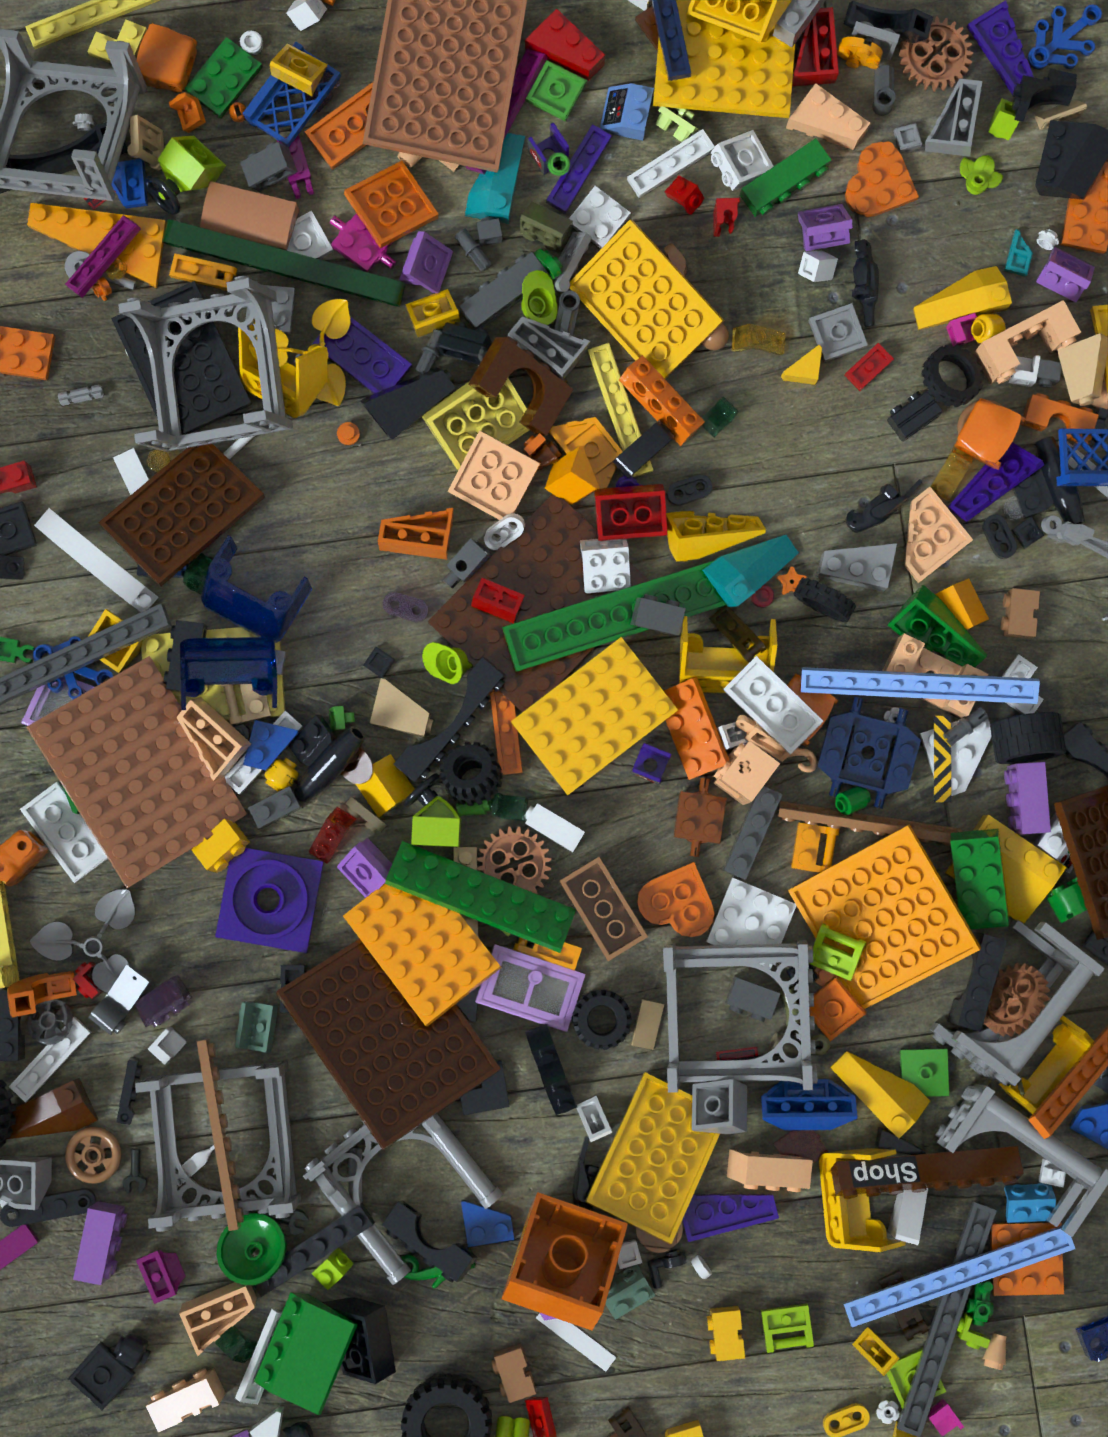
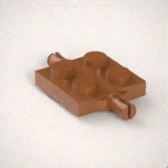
(699, 817)

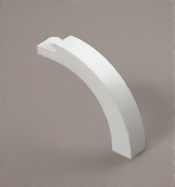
(95, 561)

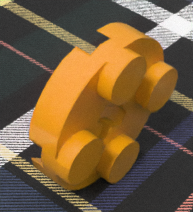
(859, 54)

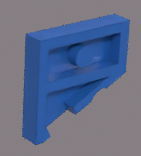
(130, 183)
(267, 744)
(485, 1225)

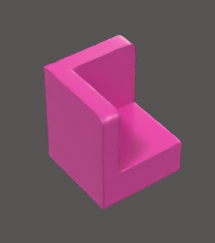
(960, 330)
(943, 1417)

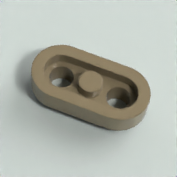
(357, 809)

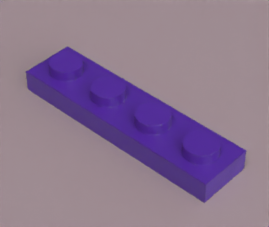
(580, 168)

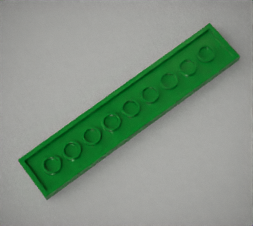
(604, 617)

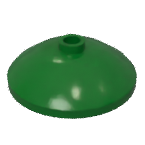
(237, 1248)

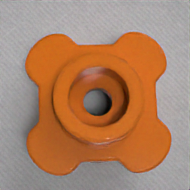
(102, 288)

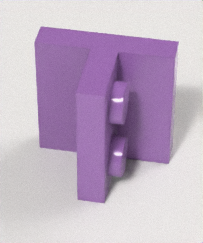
(825, 227)
(426, 262)
(1066, 274)
(365, 867)

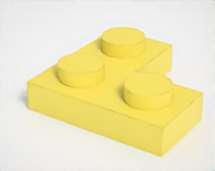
(130, 33)

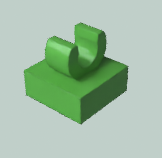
(339, 718)

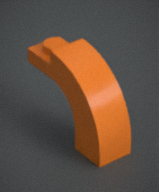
(36, 989)

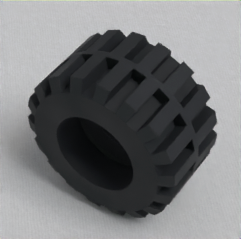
(467, 758)
(614, 1036)

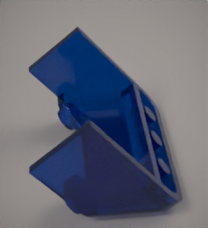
(258, 617)
(228, 662)

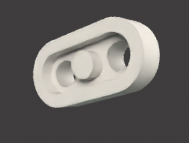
(505, 530)

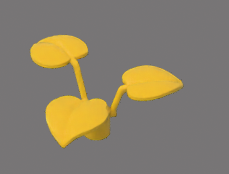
(334, 321)

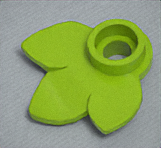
(980, 171)

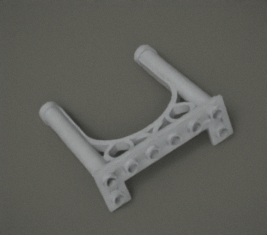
(372, 1238)

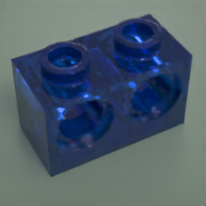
(1093, 1330)

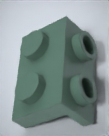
(256, 1026)
(628, 1291)

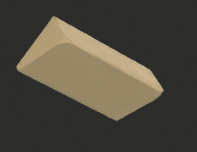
(1060, 113)
(647, 1024)

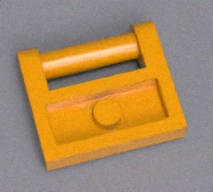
(807, 846)

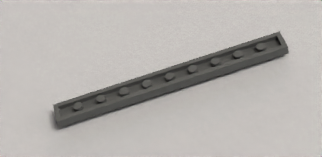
(84, 652)
(944, 1326)

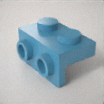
(1029, 1202)

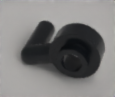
(672, 1259)

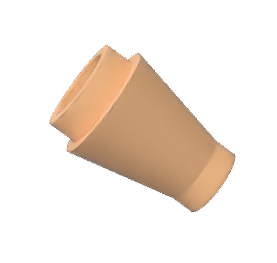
(996, 1353)

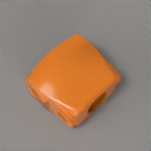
(166, 58)
(989, 432)
(819, 702)
(20, 856)

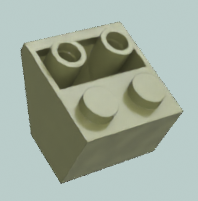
(545, 226)

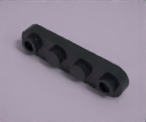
(52, 1207)

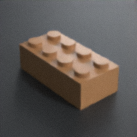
(603, 908)

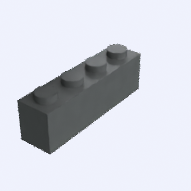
(499, 294)
(752, 833)

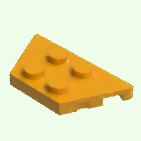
(596, 442)

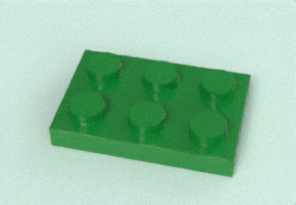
(223, 77)

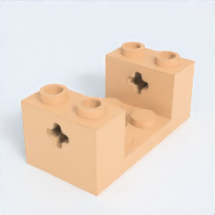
(1054, 326)
(910, 656)
(755, 772)

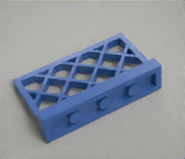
(272, 90)
(1086, 476)

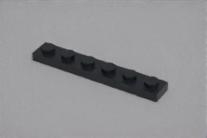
(319, 1246)

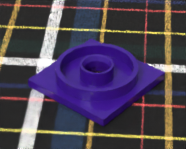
(291, 921)

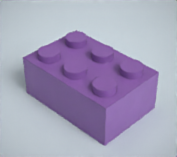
(1027, 798)
(100, 1243)

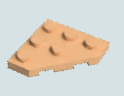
(932, 535)

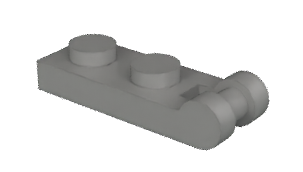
(570, 257)

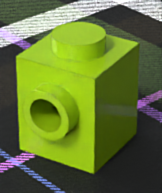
(1002, 122)

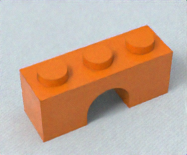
(1041, 409)

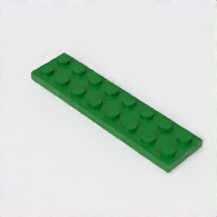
(480, 896)

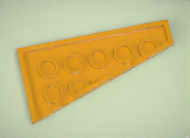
(87, 228)

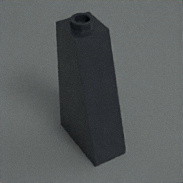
(407, 401)

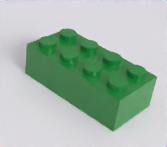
(980, 878)

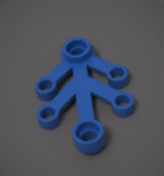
(1061, 40)
(72, 684)

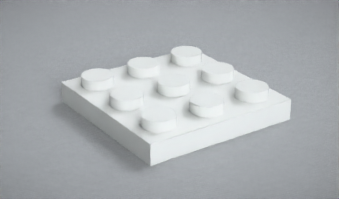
(750, 917)

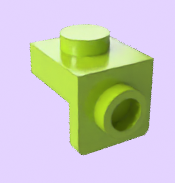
(332, 1268)
(973, 1338)

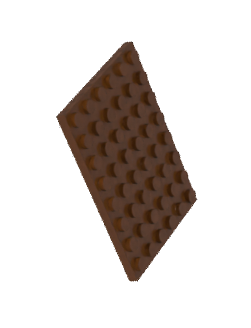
(548, 570)
(380, 1048)

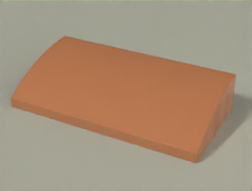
(249, 215)

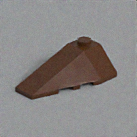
(54, 1112)

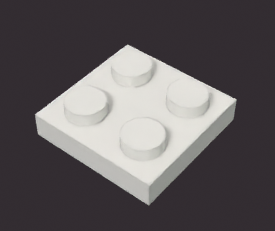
(599, 217)

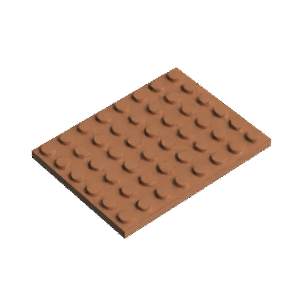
(445, 79)
(134, 771)

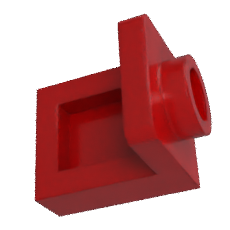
(685, 193)
(87, 986)

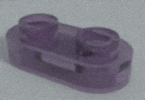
(406, 607)

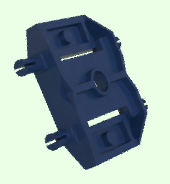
(868, 771)

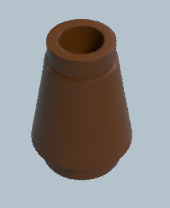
(547, 455)

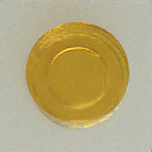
(157, 460)

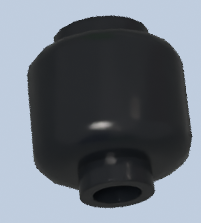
(132, 1350)

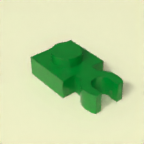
(11, 649)

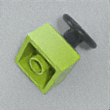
(187, 167)
(437, 821)

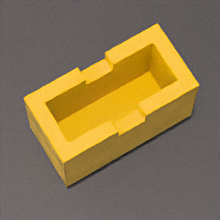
(221, 846)
(726, 1341)

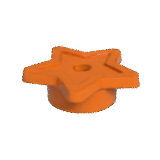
(785, 580)

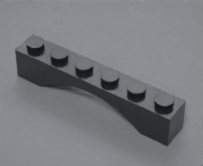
(60, 159)
(480, 684)
(1084, 748)

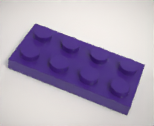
(366, 358)

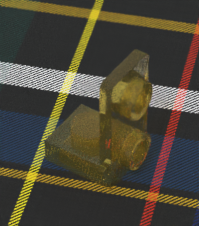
(758, 338)
(951, 473)

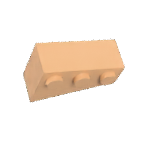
(829, 119)
(213, 737)
(769, 1170)

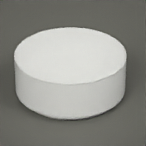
(251, 42)
(701, 1267)

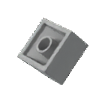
(719, 1107)

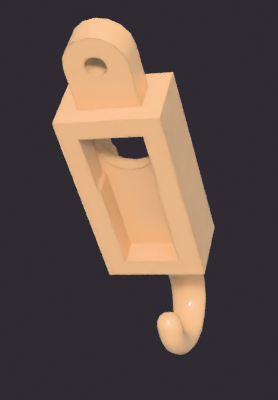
(764, 741)

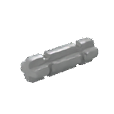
(80, 395)

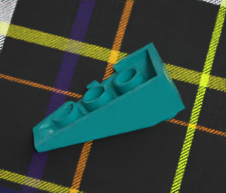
(495, 191)
(748, 569)

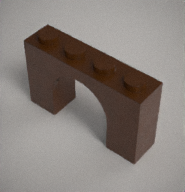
(549, 390)

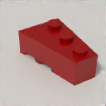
(566, 46)
(818, 52)

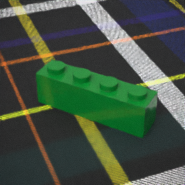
(785, 178)

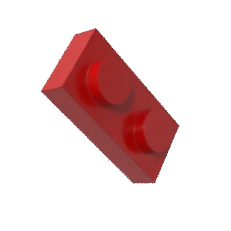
(869, 367)
(540, 1417)

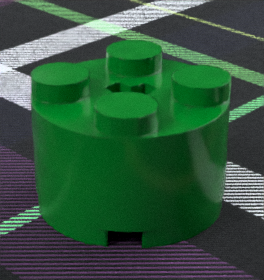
(1067, 901)

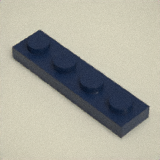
(671, 39)

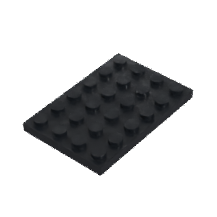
(203, 370)

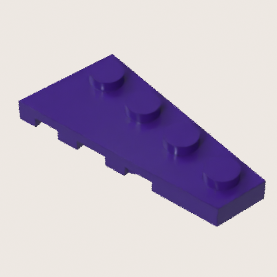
(999, 42)
(992, 484)
(723, 1213)

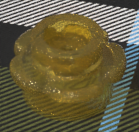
(117, 264)

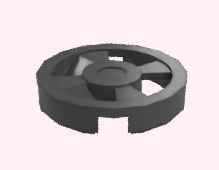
(50, 1022)

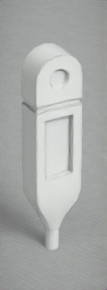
(197, 1161)

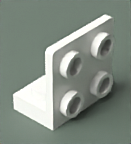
(605, 565)

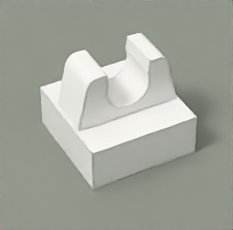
(1051, 1174)

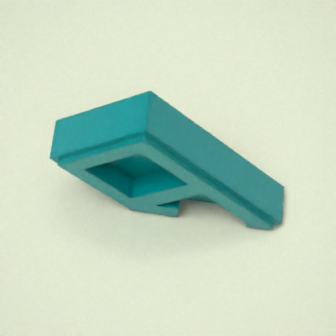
(1018, 256)

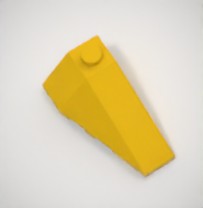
(978, 292)
(698, 536)
(889, 1097)

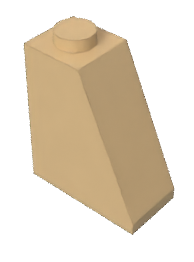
(1084, 368)
(399, 712)

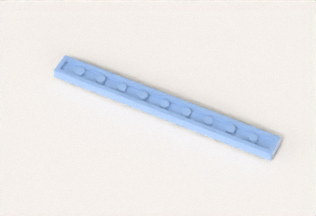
(920, 685)
(958, 1276)

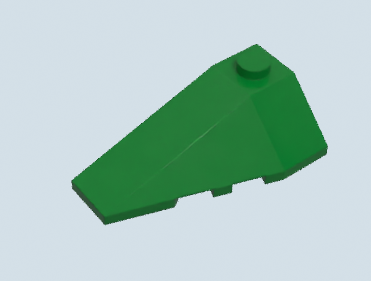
(932, 623)

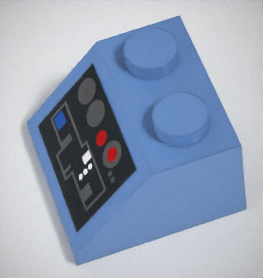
(627, 110)

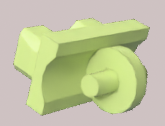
(685, 128)

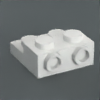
(740, 160)

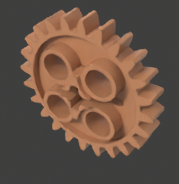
(950, 68)
(506, 844)
(1016, 999)

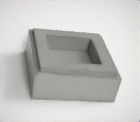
(907, 137)

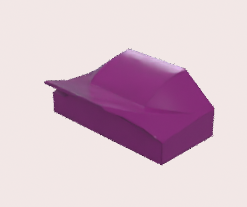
(161, 1274)

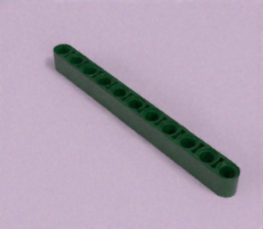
(283, 263)

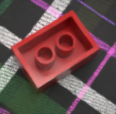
(630, 512)

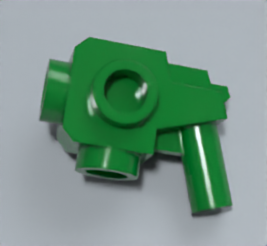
(980, 1306)

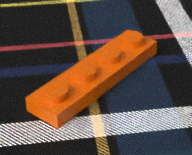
(506, 734)

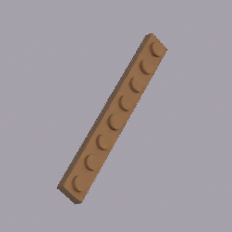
(859, 822)
(221, 1142)

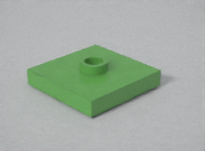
(556, 90)
(926, 1070)

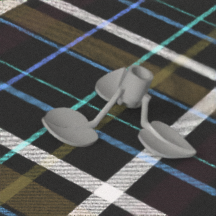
(55, 938)

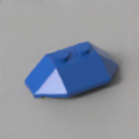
(817, 1109)

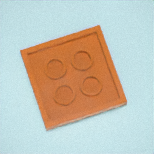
(391, 204)
(1035, 1279)

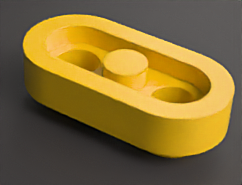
(847, 1423)

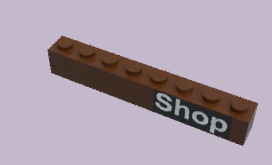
(927, 1171)

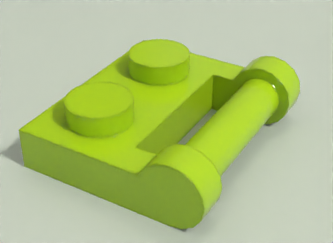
(834, 959)
(786, 1320)

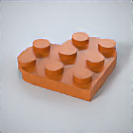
(880, 182)
(678, 900)

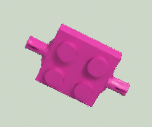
(358, 244)

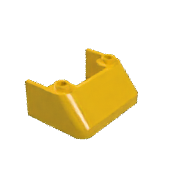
(299, 383)
(715, 665)
(1070, 1045)
(849, 1220)

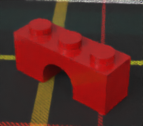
(17, 478)

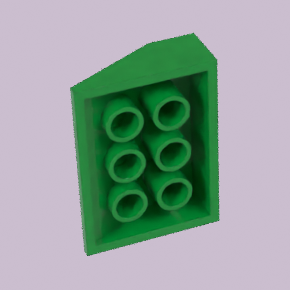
(305, 1352)

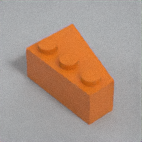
(418, 535)

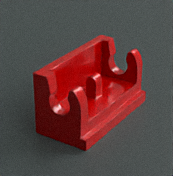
(724, 212)
(497, 600)

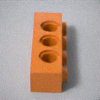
(661, 400)

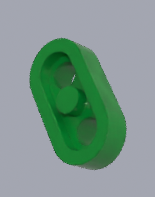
(550, 263)

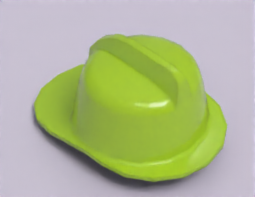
(539, 298)
(445, 662)

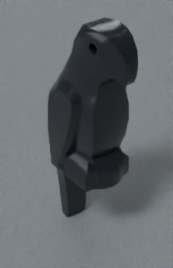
(866, 280)
(879, 508)
(583, 1178)

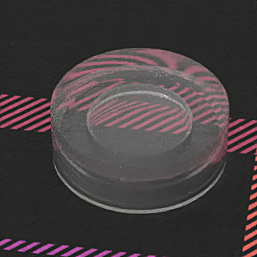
(1012, 509)

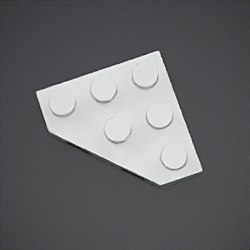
(964, 754)

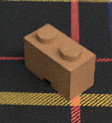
(1019, 613)
(515, 1380)

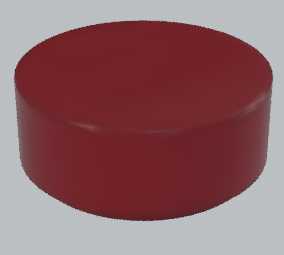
(763, 597)

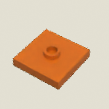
(835, 1008)

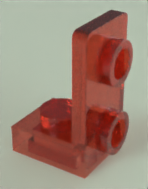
(331, 834)

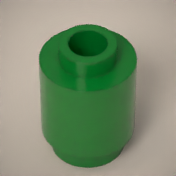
(852, 800)

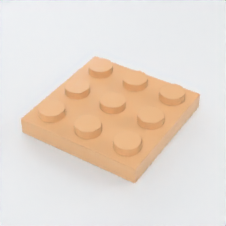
(493, 476)

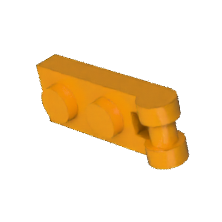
(201, 271)
(567, 957)

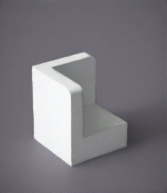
(306, 12)
(817, 266)
(1026, 372)
(167, 1045)

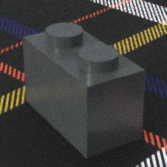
(268, 166)
(657, 615)
(275, 807)
(752, 998)

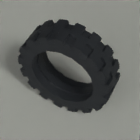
(965, 362)
(824, 599)

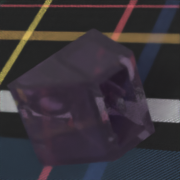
(163, 1000)

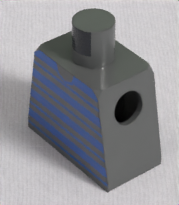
(474, 555)

